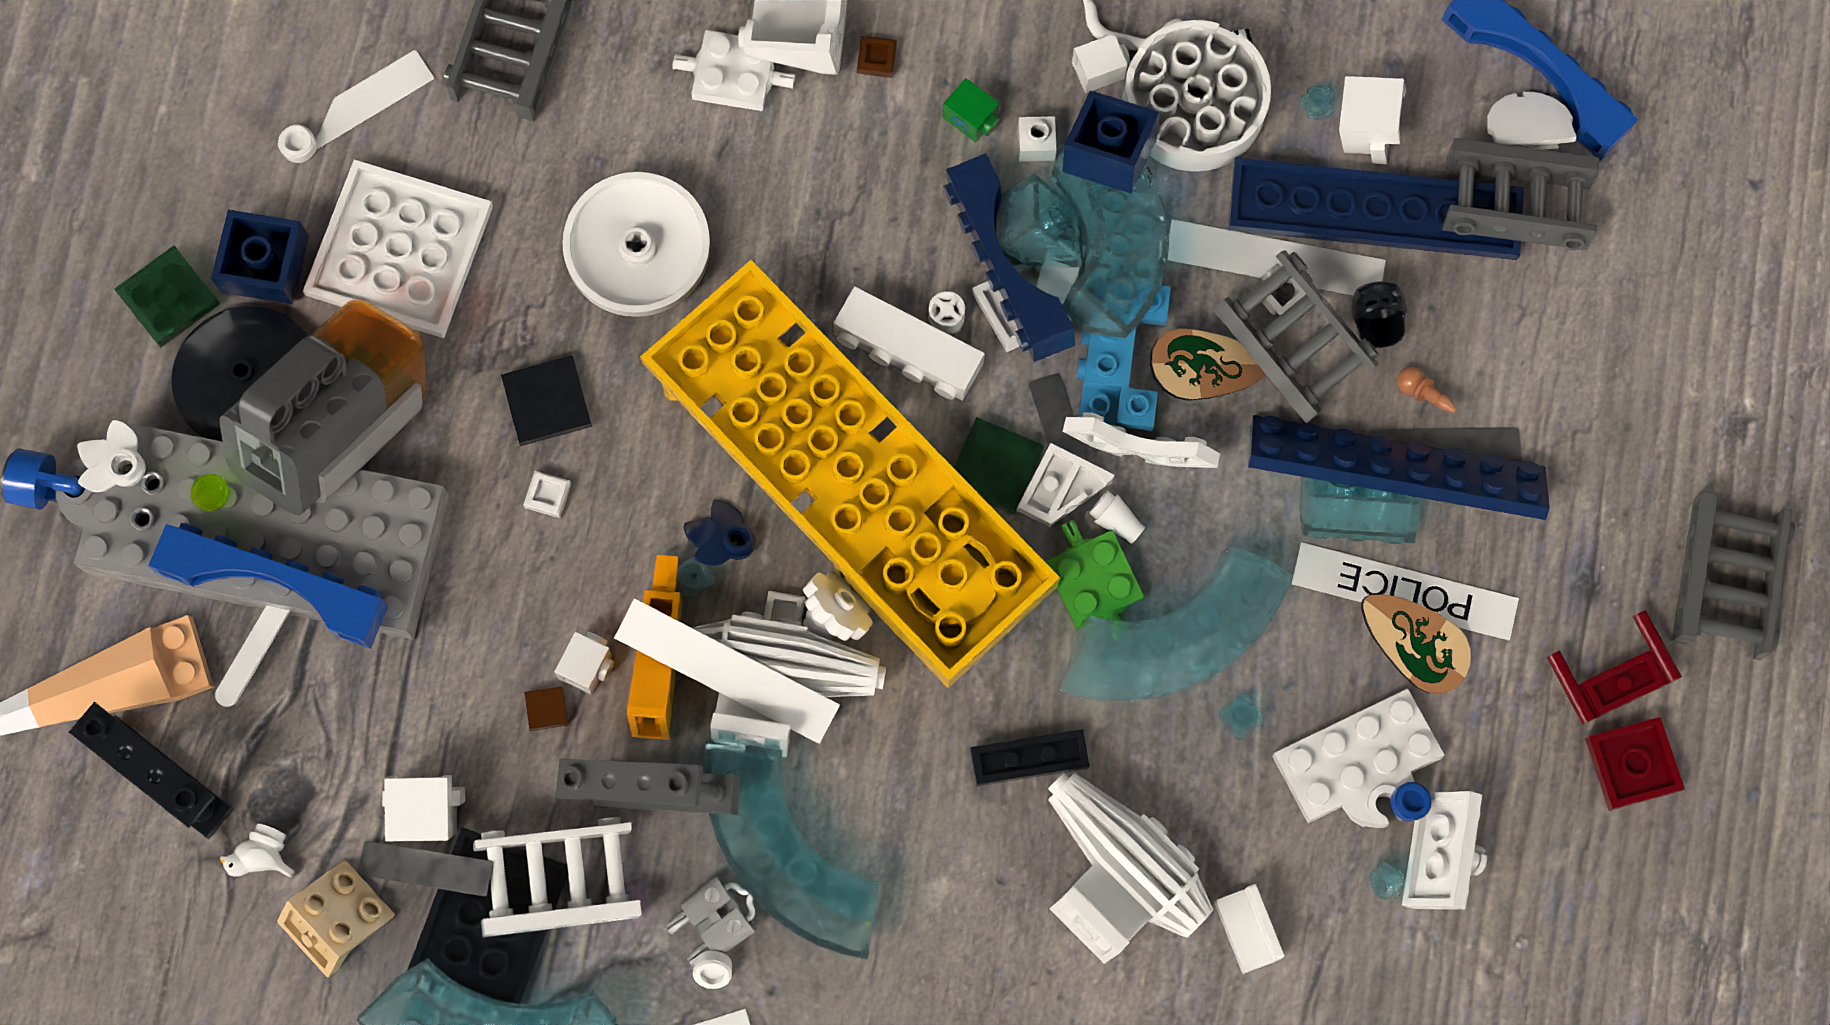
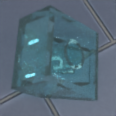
(1040, 226)

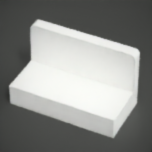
(1249, 929)

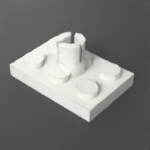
(1444, 853)

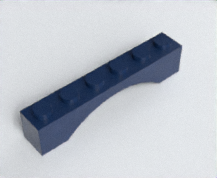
(1038, 315)

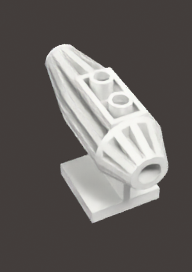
(795, 653)
(1133, 872)

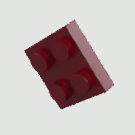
(1634, 763)

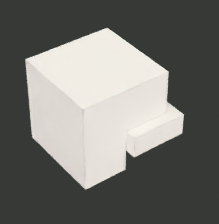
(1371, 115)
(421, 808)

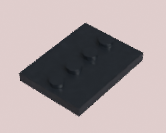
(454, 935)

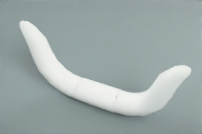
(1098, 31)

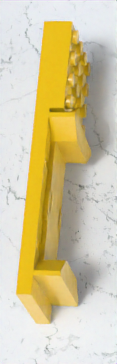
(882, 511)

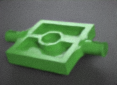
(1094, 577)

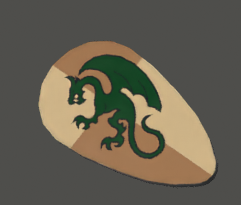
(1201, 365)
(1418, 642)

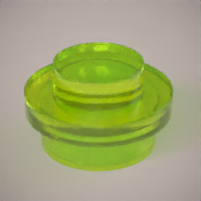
(210, 492)

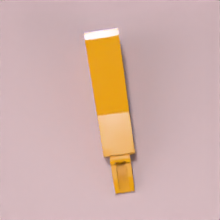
(652, 681)

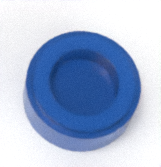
(1410, 801)

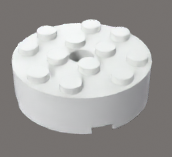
(1214, 64)

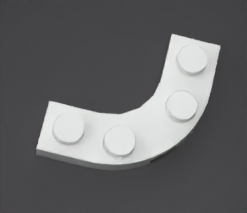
(1160, 451)

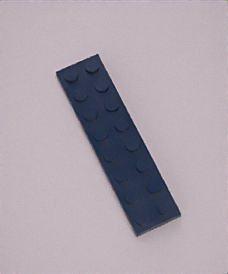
(1359, 207)
(1398, 467)

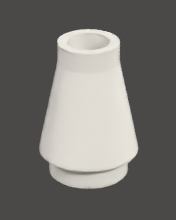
(1115, 515)

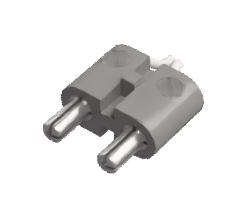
(716, 916)

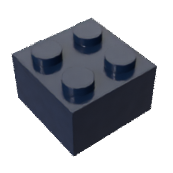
(1110, 141)
(260, 256)

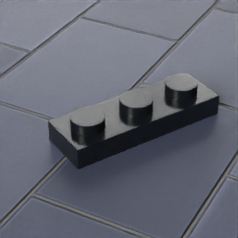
(1029, 757)

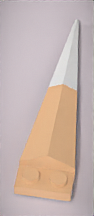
(138, 672)

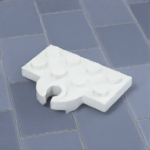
(1359, 760)

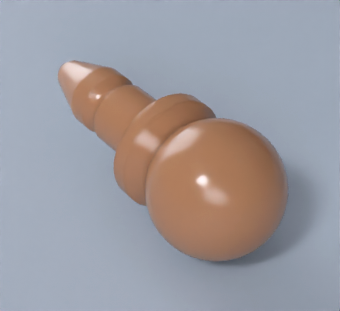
(1414, 382)

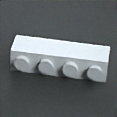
(908, 344)

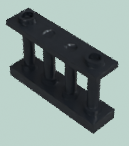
(151, 770)

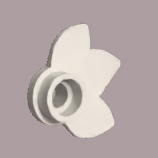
(108, 457)

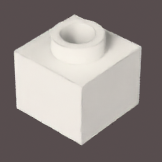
(1035, 148)

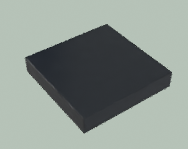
(546, 400)

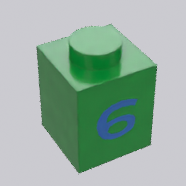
(971, 110)

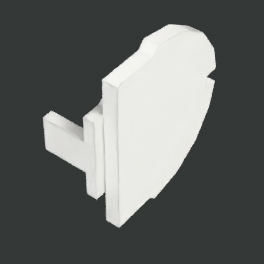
(1530, 122)

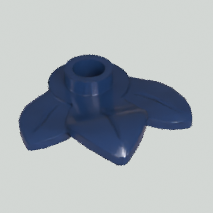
(716, 534)

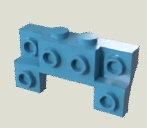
(1108, 371)

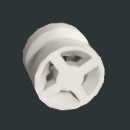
(947, 305)

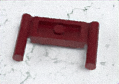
(1621, 683)

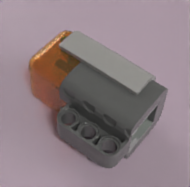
(326, 407)

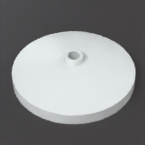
(631, 213)

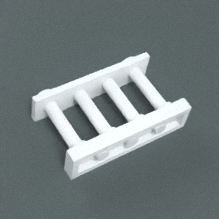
(579, 910)

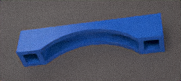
(1597, 116)
(197, 559)

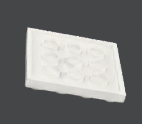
(399, 247)

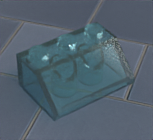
(1357, 513)

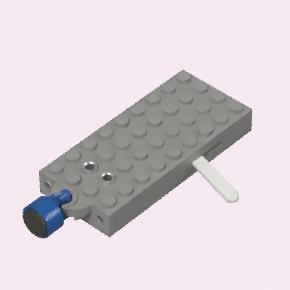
(368, 532)

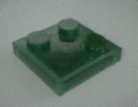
(167, 296)
(998, 464)

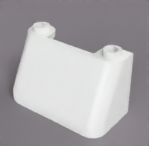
(796, 33)

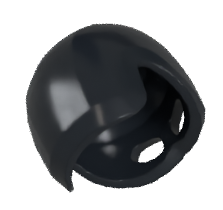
(1379, 313)

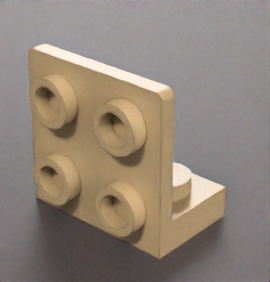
(334, 916)

